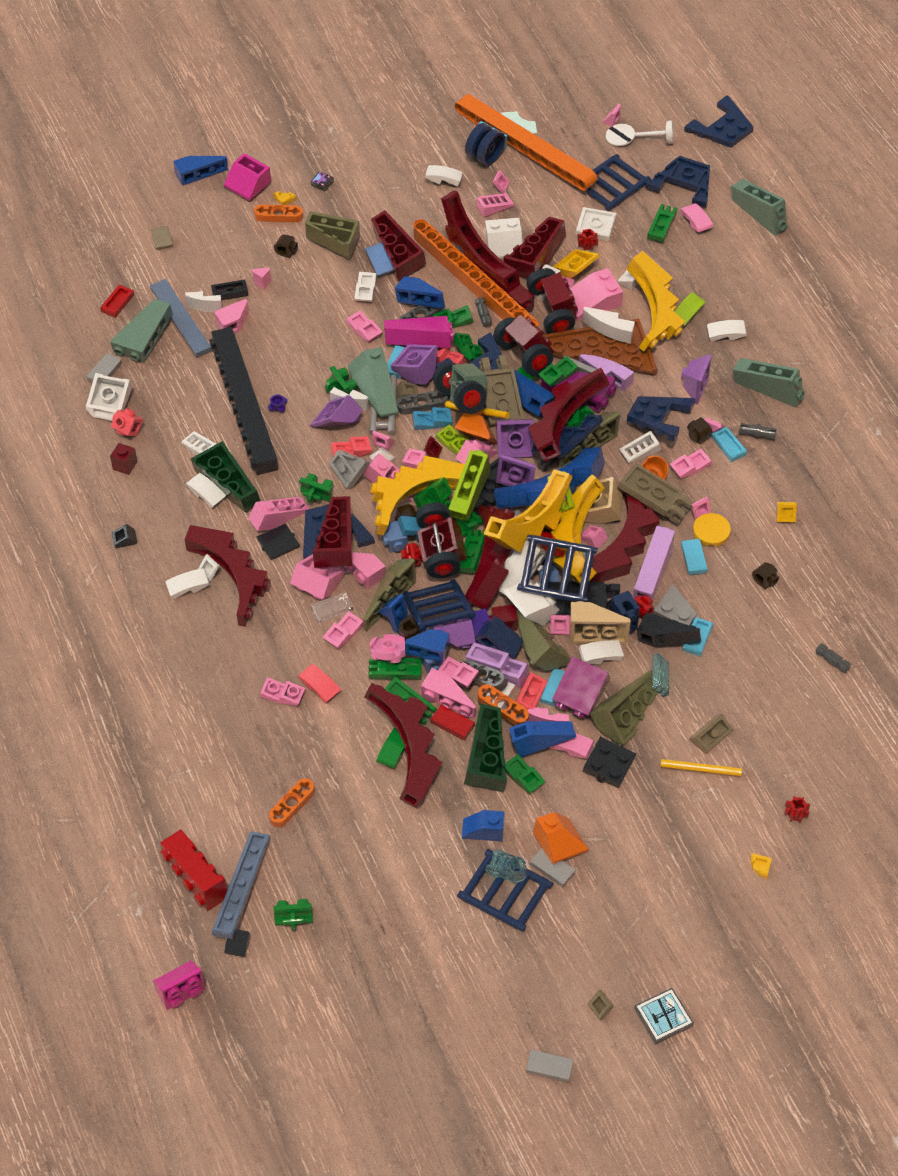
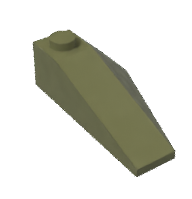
(598, 437)
(396, 580)
(540, 646)
(622, 711)

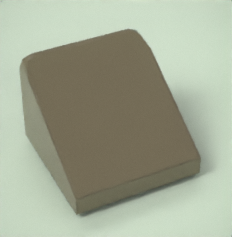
(161, 237)
(406, 389)

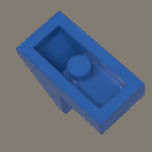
(396, 611)

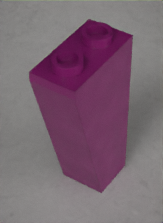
(598, 400)

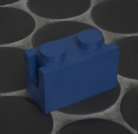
(629, 609)
(500, 637)

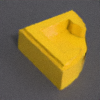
(284, 198)
(760, 864)

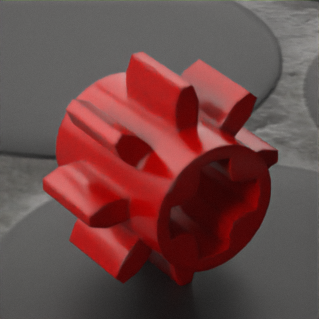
(587, 239)
(412, 551)
(645, 605)
(797, 809)

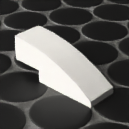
(609, 324)

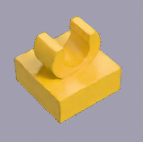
(786, 511)

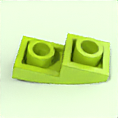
(689, 307)
(451, 439)

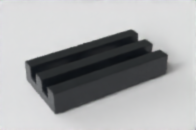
(231, 289)

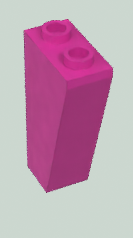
(419, 331)

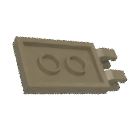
(501, 389)
(655, 493)

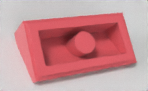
(531, 691)

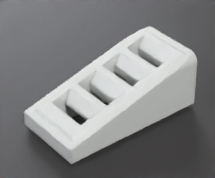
(643, 440)
(199, 446)

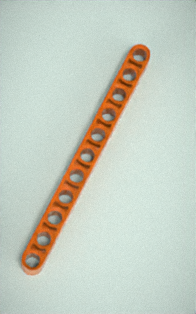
(528, 143)
(467, 272)

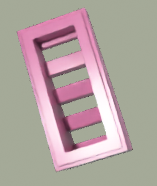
(486, 205)

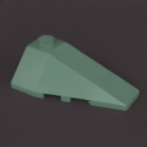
(374, 381)

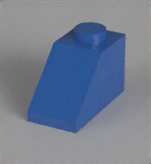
(429, 645)
(484, 826)

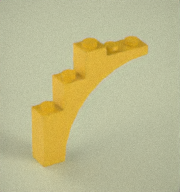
(662, 302)
(407, 482)
(540, 515)
(572, 522)

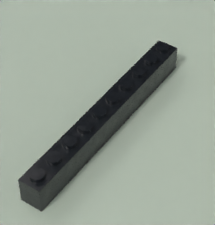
(244, 401)

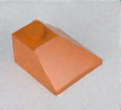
(476, 427)
(558, 837)

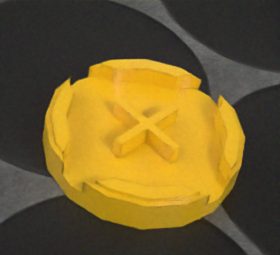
(711, 529)

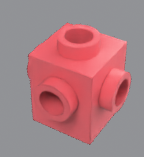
(126, 422)

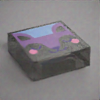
(322, 181)

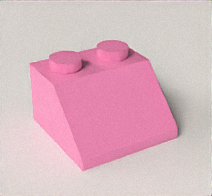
(316, 581)

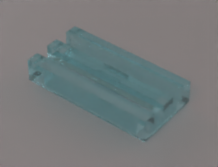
(660, 674)

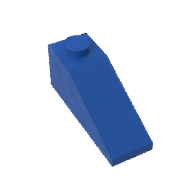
(199, 167)
(418, 292)

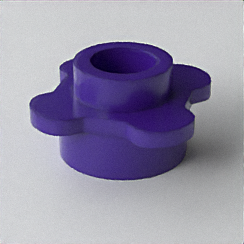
(277, 403)

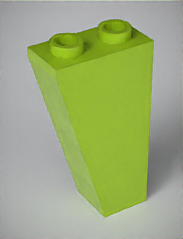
(470, 485)

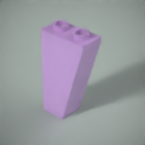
(655, 562)

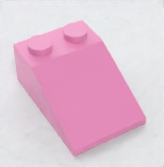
(597, 292)

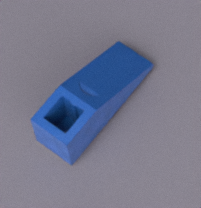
(532, 394)
(538, 735)

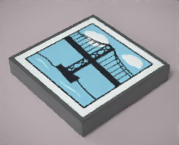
(663, 1016)

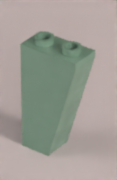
(761, 205)
(143, 332)
(771, 380)

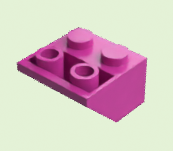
(247, 177)
(179, 985)

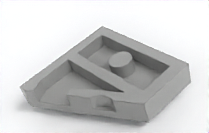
(348, 467)
(675, 607)

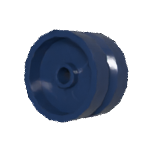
(485, 144)

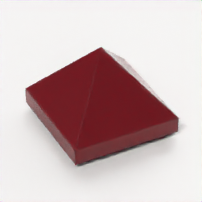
(432, 448)

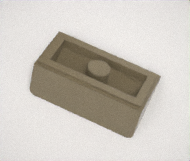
(711, 733)

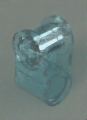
(503, 867)

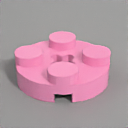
(388, 648)

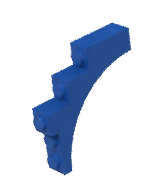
(587, 463)

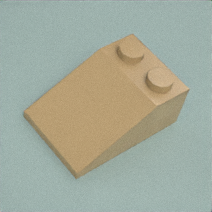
(607, 505)
(594, 624)

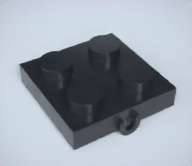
(609, 762)

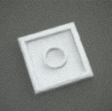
(597, 220)

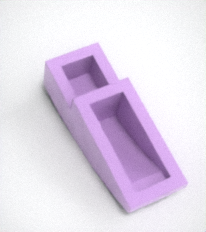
(622, 375)
(514, 670)

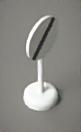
(624, 134)

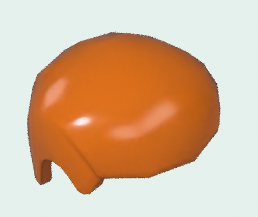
(657, 466)

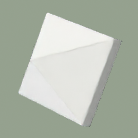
(383, 452)
(209, 566)

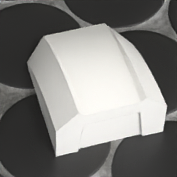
(107, 396)

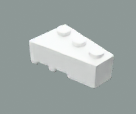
(515, 565)

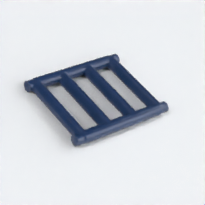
(619, 196)
(571, 548)
(419, 615)
(502, 913)

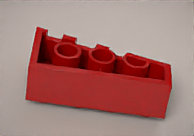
(194, 870)

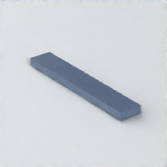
(182, 319)
(241, 885)

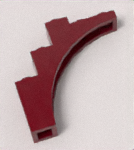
(461, 232)
(568, 398)
(616, 558)
(237, 563)
(491, 566)
(416, 739)

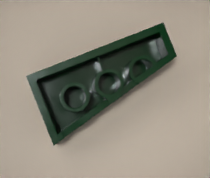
(225, 472)
(486, 756)

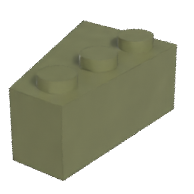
(333, 232)

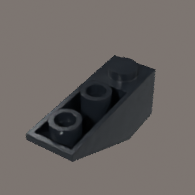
(665, 632)

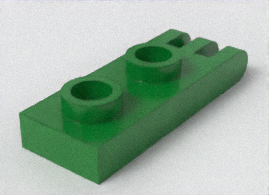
(661, 223)
(474, 546)
(406, 669)
(399, 688)

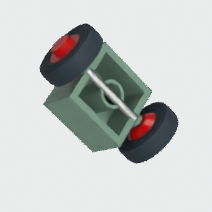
(464, 384)

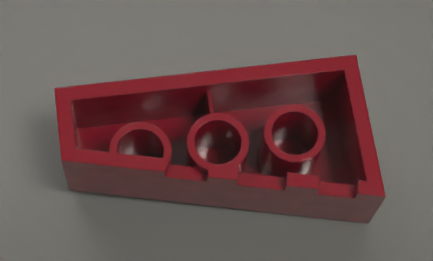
(399, 246)
(537, 248)
(335, 538)

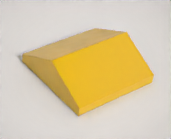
(575, 262)

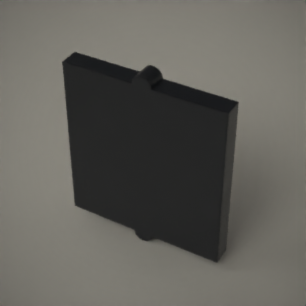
(278, 541)

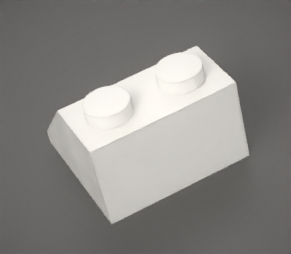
(503, 235)
(533, 606)

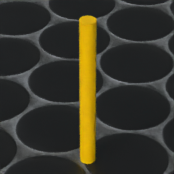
(487, 411)
(701, 767)

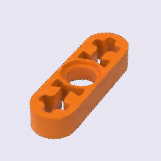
(290, 209)
(502, 697)
(289, 811)

